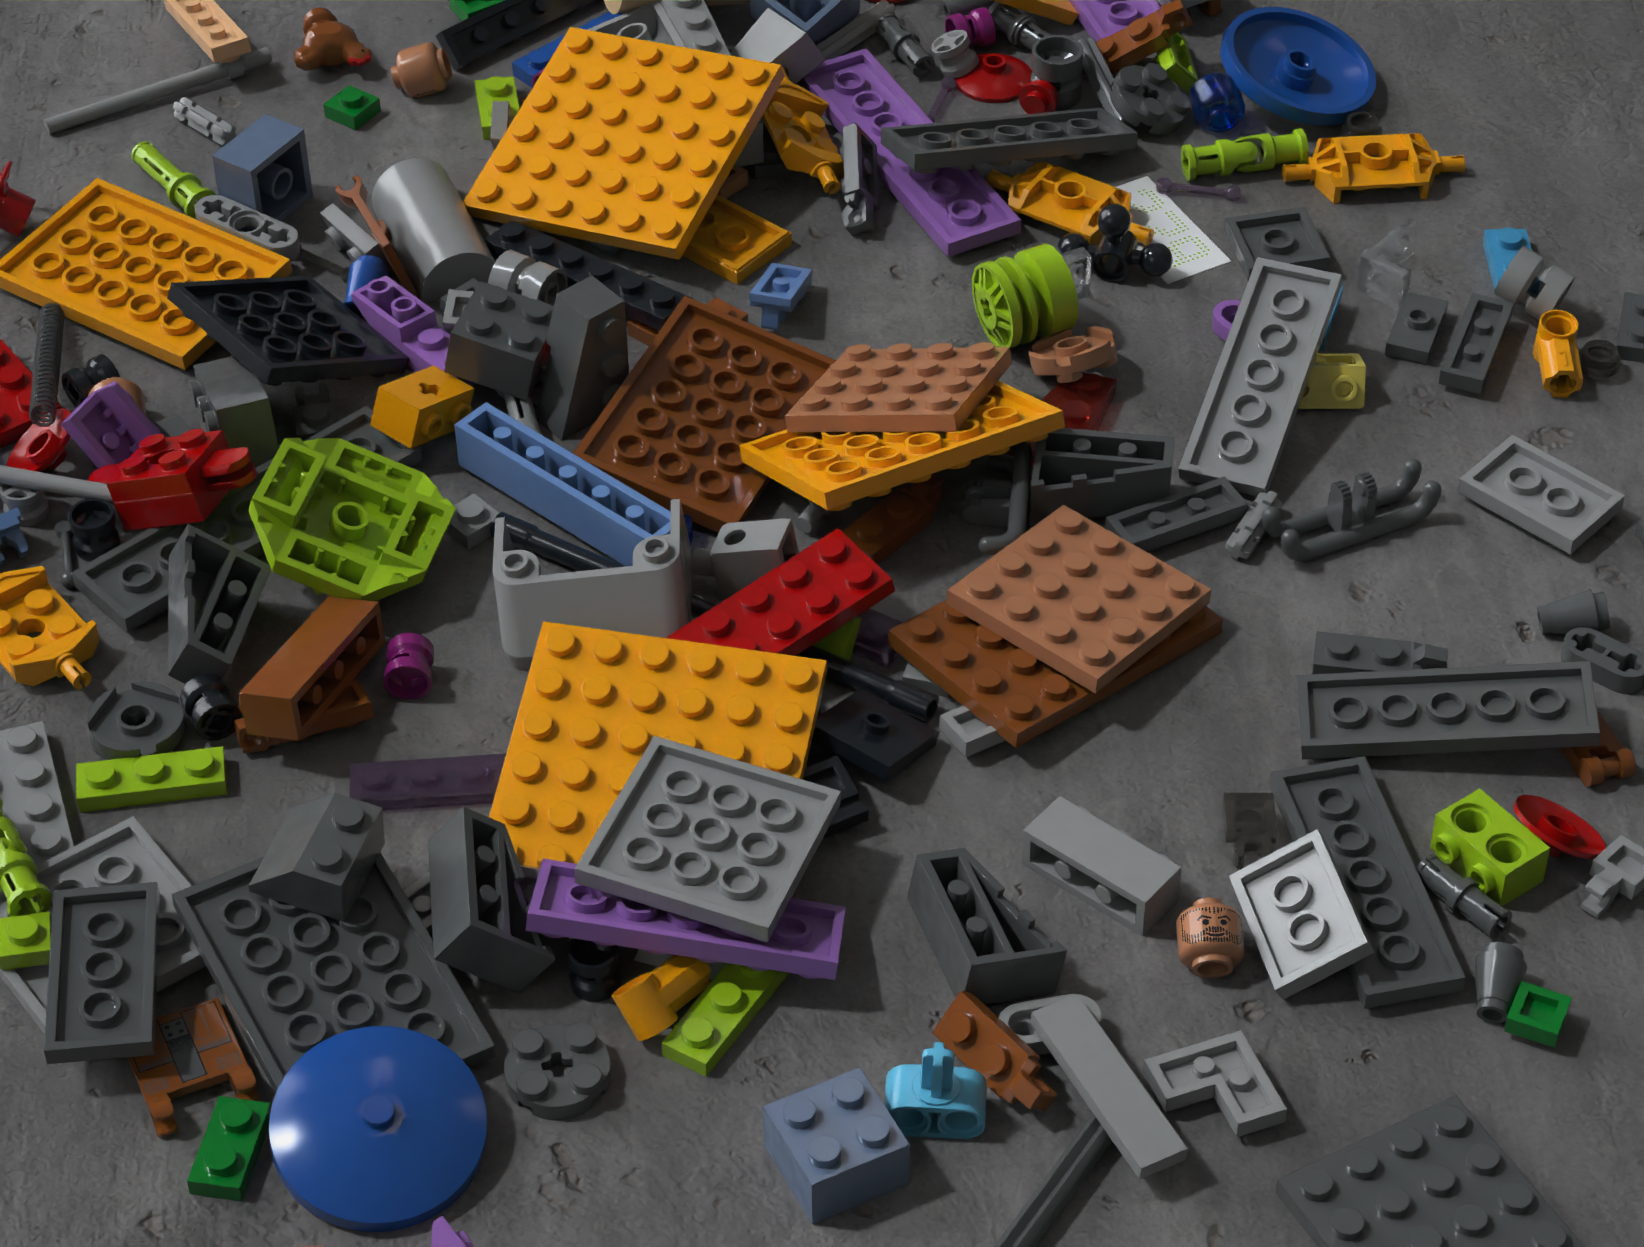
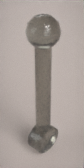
(344, 272)

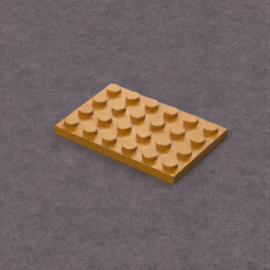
(113, 263)
(851, 465)

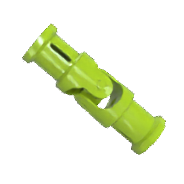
(1242, 154)
(22, 880)

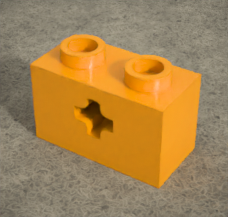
(421, 406)

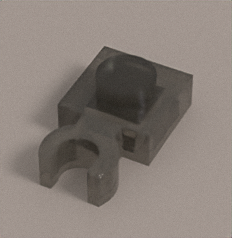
(1249, 824)

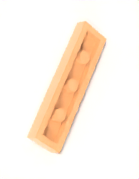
(210, 28)

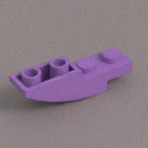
(404, 323)

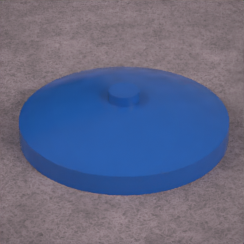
(1298, 65)
(378, 1129)

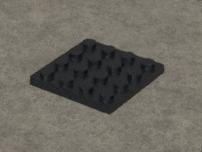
(287, 329)

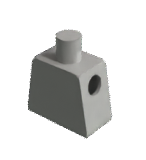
(780, 42)
(745, 553)

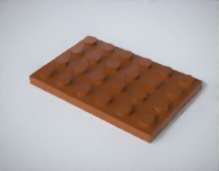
(691, 405)
(1008, 684)

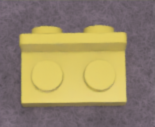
(1335, 383)

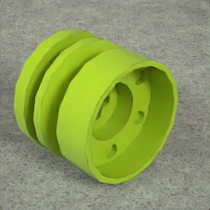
(1025, 296)

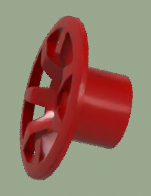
(14, 205)

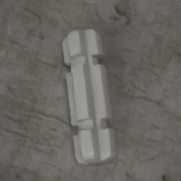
(204, 121)
(1250, 529)

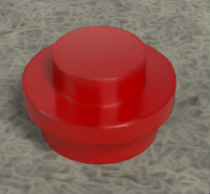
(1038, 97)

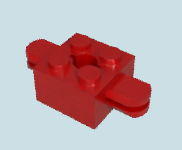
(175, 478)

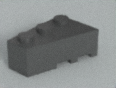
(584, 359)
(235, 402)
(1098, 472)
(209, 603)
(480, 905)
(978, 933)

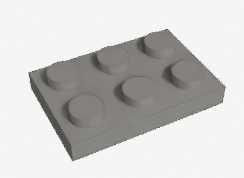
(1541, 494)
(1301, 914)

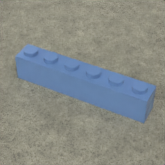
(557, 483)

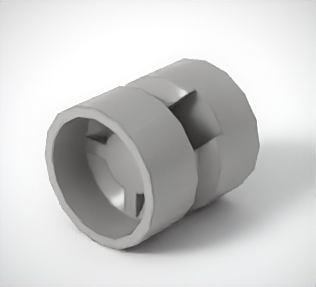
(527, 277)
(1521, 277)

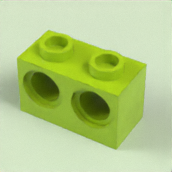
(1490, 847)

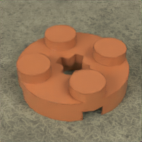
(1069, 355)

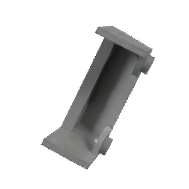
(634, 599)

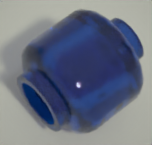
(1216, 102)

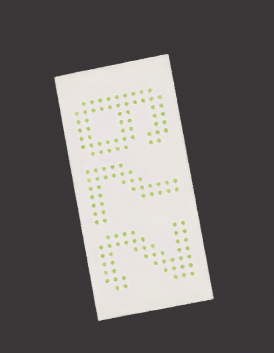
(1172, 227)

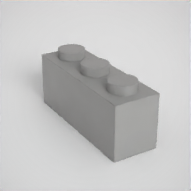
(1101, 865)

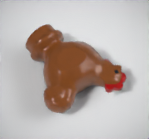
(328, 43)

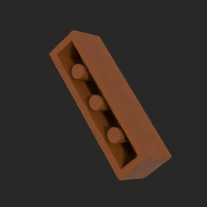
(312, 668)

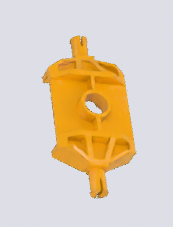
(801, 134)
(1348, 164)
(1046, 195)
(66, 639)

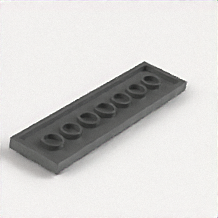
(134, 577)

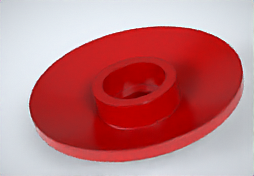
(995, 78)
(41, 446)
(1558, 827)

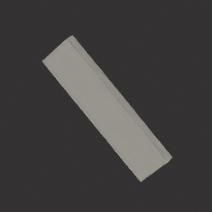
(1108, 1086)

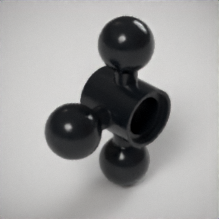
(1118, 248)

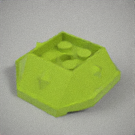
(348, 519)

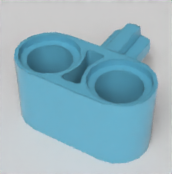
(937, 1097)

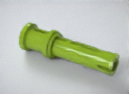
(181, 187)

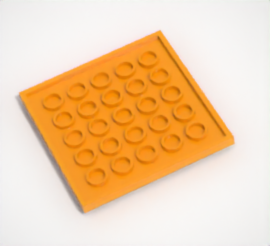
(624, 142)
(602, 699)

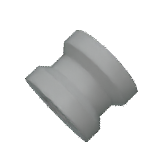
(955, 53)
(30, 502)

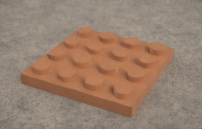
(900, 389)
(1078, 598)

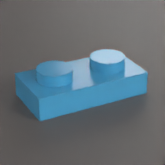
(1501, 248)

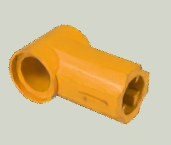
(1558, 353)
(654, 997)

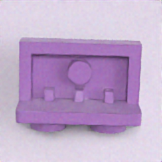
(109, 425)

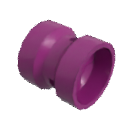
(977, 24)
(409, 666)

